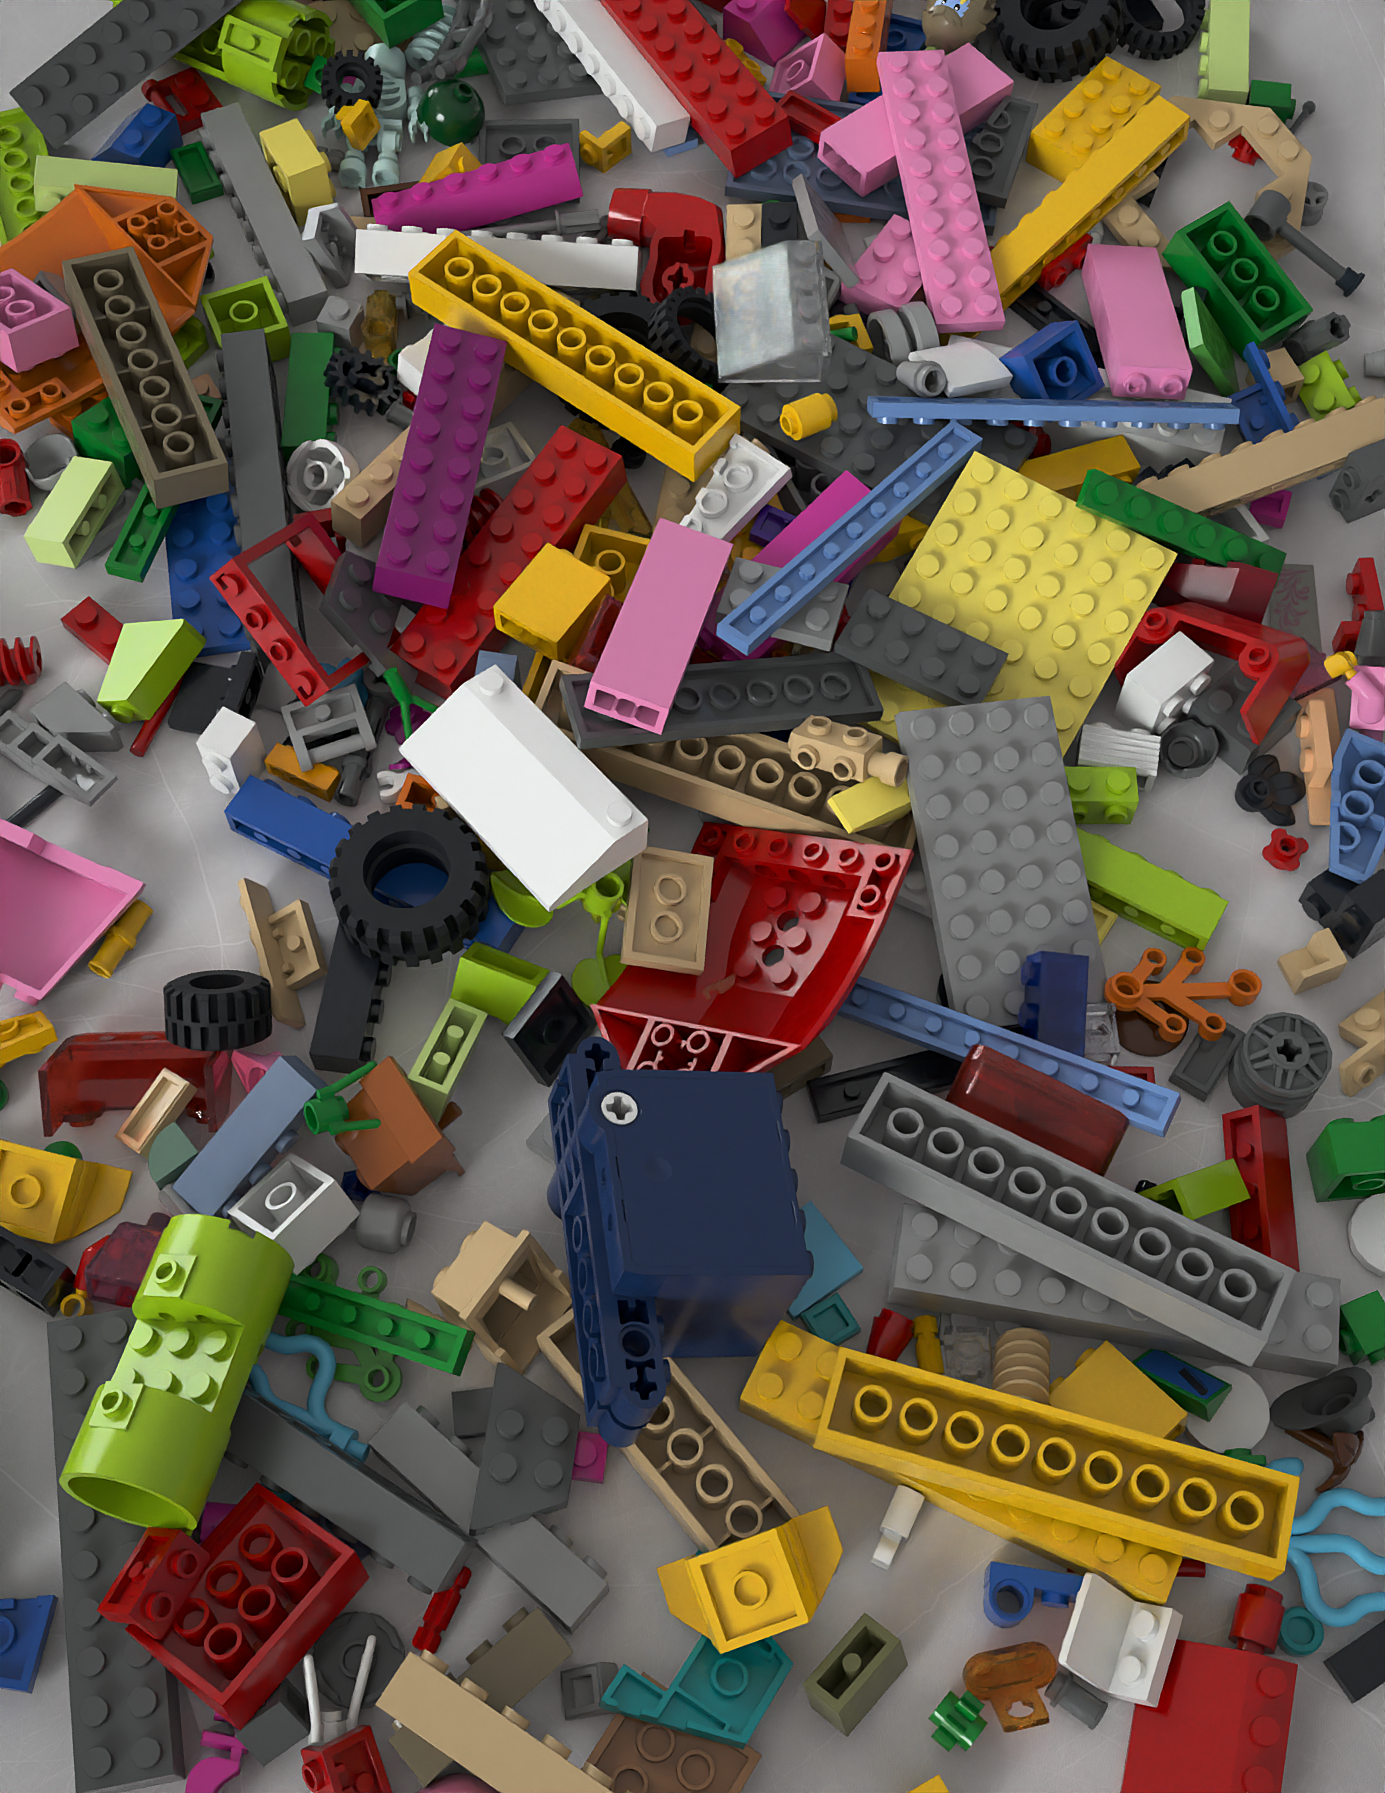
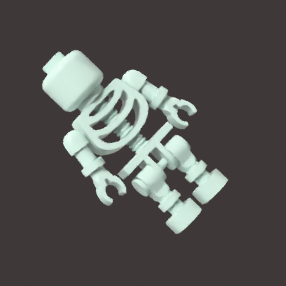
(390, 114)

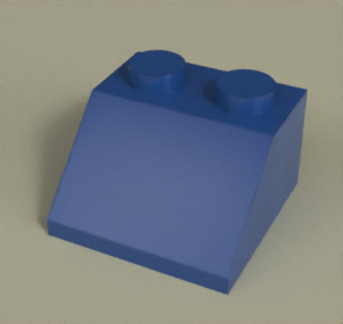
(143, 139)
(1054, 365)

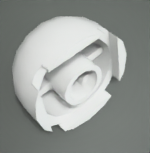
(319, 473)

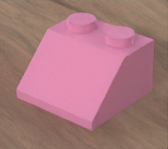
(812, 70)

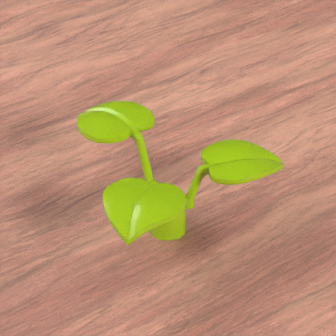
(591, 976)

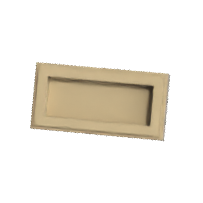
(156, 1111)

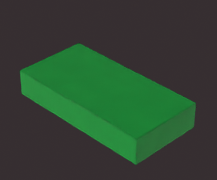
(196, 172)

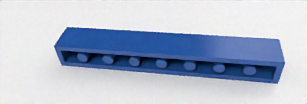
(310, 836)

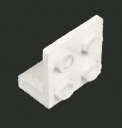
(1119, 1642)

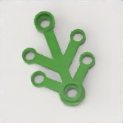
(366, 1355)

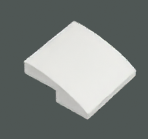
(967, 368)

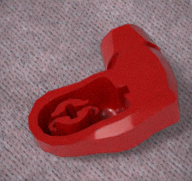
(681, 236)

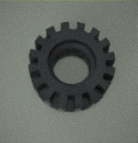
(355, 67)

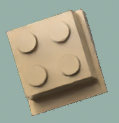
(503, 1293)

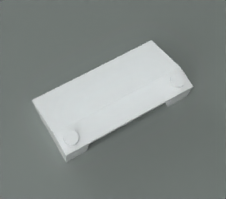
(525, 789)

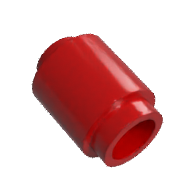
(1257, 1620)

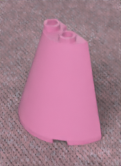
(52, 910)

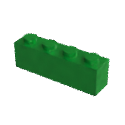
(308, 402)

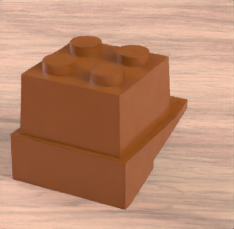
(408, 1145)

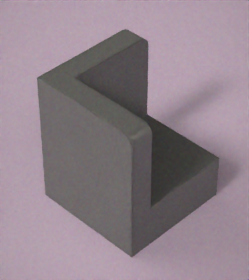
(277, 1725)

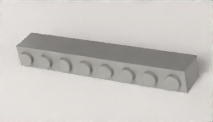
(264, 213)

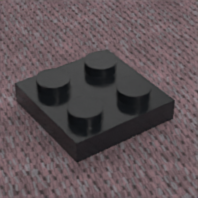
(549, 1028)

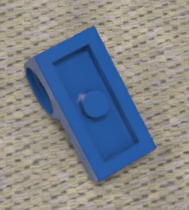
(1026, 1583)

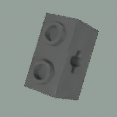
(1361, 483)

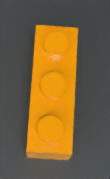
(320, 781)

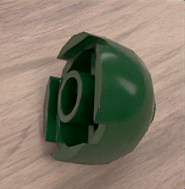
(452, 112)

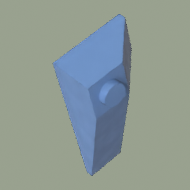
(1357, 807)

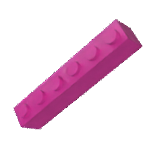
(484, 194)

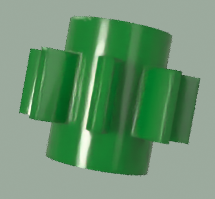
(958, 1720)

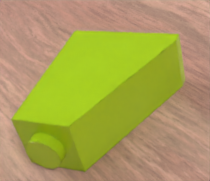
(147, 667)
(1201, 1190)

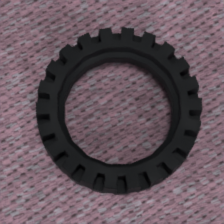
(1163, 43)
(670, 341)

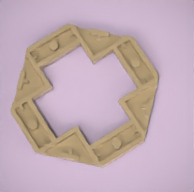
(1217, 124)

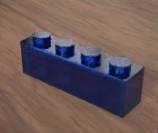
(1055, 1000)

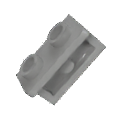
(331, 240)

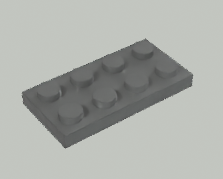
(919, 651)

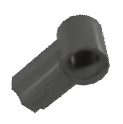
(1317, 337)

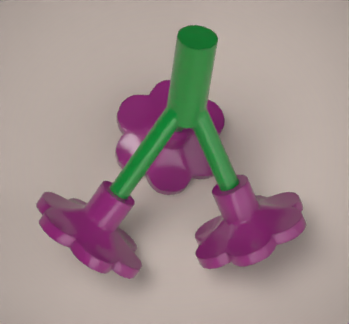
(408, 715)

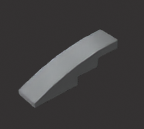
(53, 759)

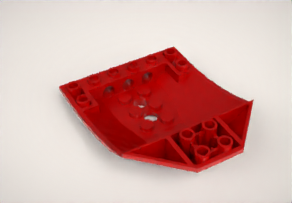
(773, 1011)

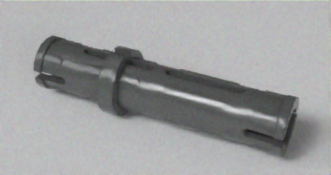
(357, 764)

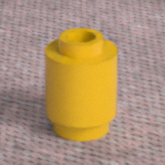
(808, 415)

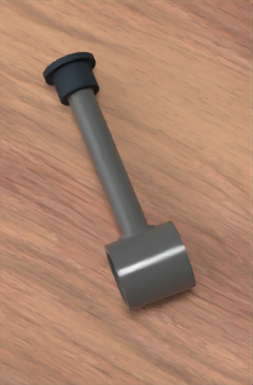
(1270, 216)

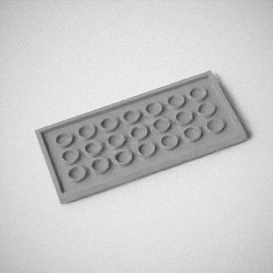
(997, 849)

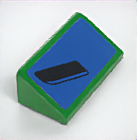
(1184, 1383)

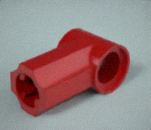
(14, 482)

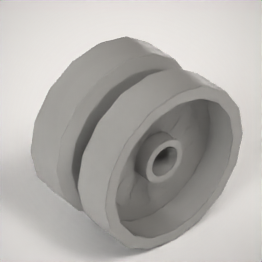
(903, 332)

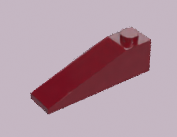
(1230, 589)

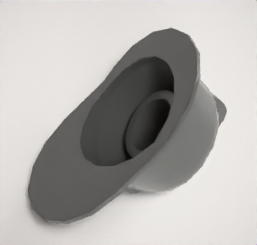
(1327, 1404)

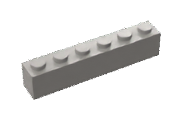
(524, 1551)

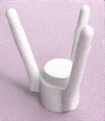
(328, 1722)

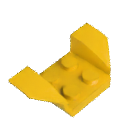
(55, 1194)
(755, 1582)

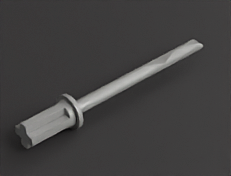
(565, 224)

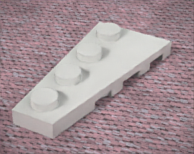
(737, 491)

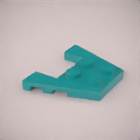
(712, 1693)

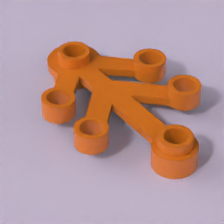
(1131, 993)

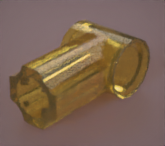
(380, 324)

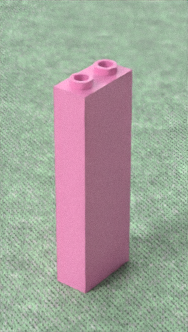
(862, 143)
(1136, 322)
(658, 626)

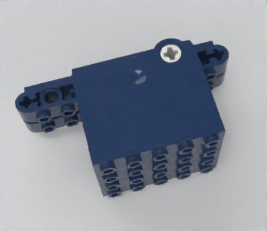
(670, 1223)

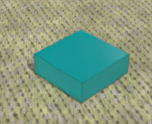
(831, 1321)

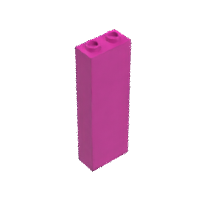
(802, 531)

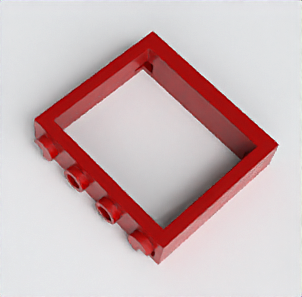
(267, 622)

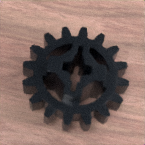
(362, 381)

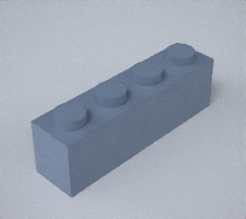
(250, 1139)

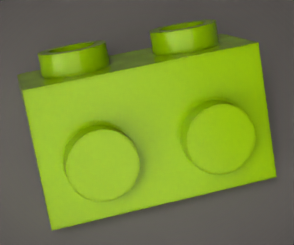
(1325, 386)

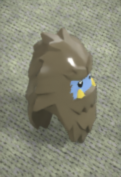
(955, 22)

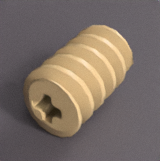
(1022, 1364)

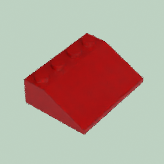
(256, 1605)
(1215, 1724)

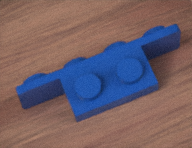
(1262, 403)

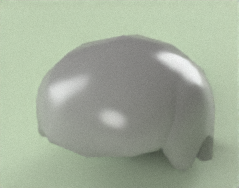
(48, 459)

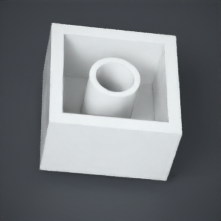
(1164, 685)
(296, 1209)

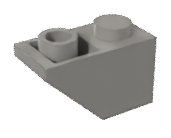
(76, 719)

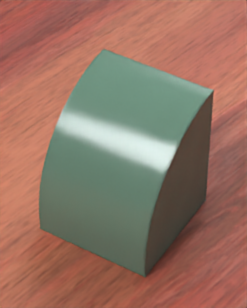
(170, 1155)

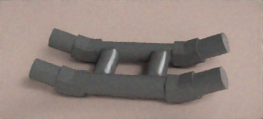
(452, 60)

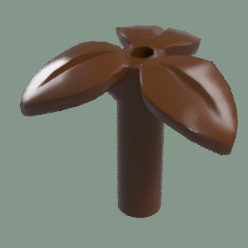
(1342, 1450)

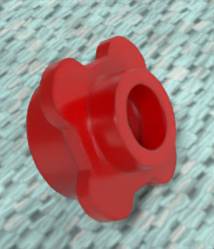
(1281, 859)

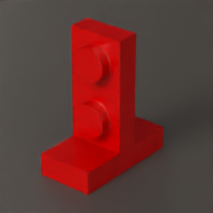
(1366, 595)

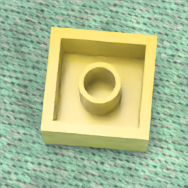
(298, 168)

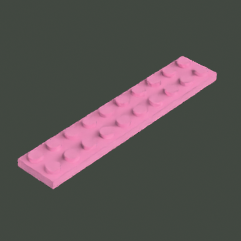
(940, 192)

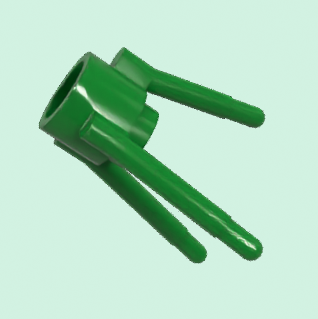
(330, 1112)

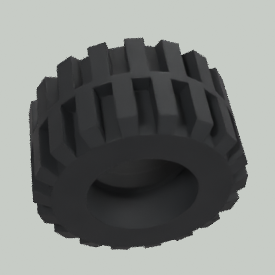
(217, 1010)

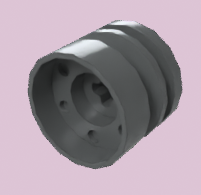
(1280, 1064)

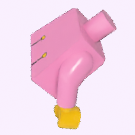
(1367, 692)

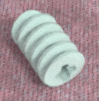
(428, 40)

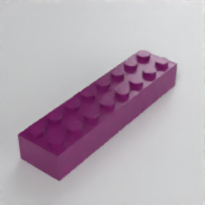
(439, 467)

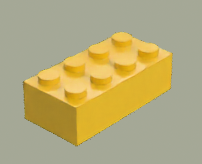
(1088, 118)

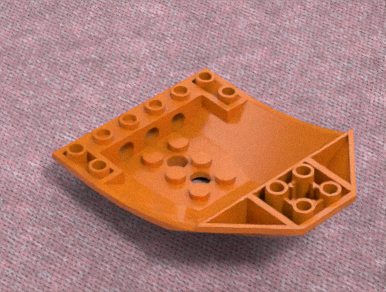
(88, 222)

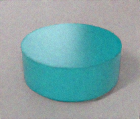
(1300, 1632)

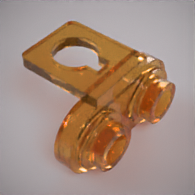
(1010, 1677)

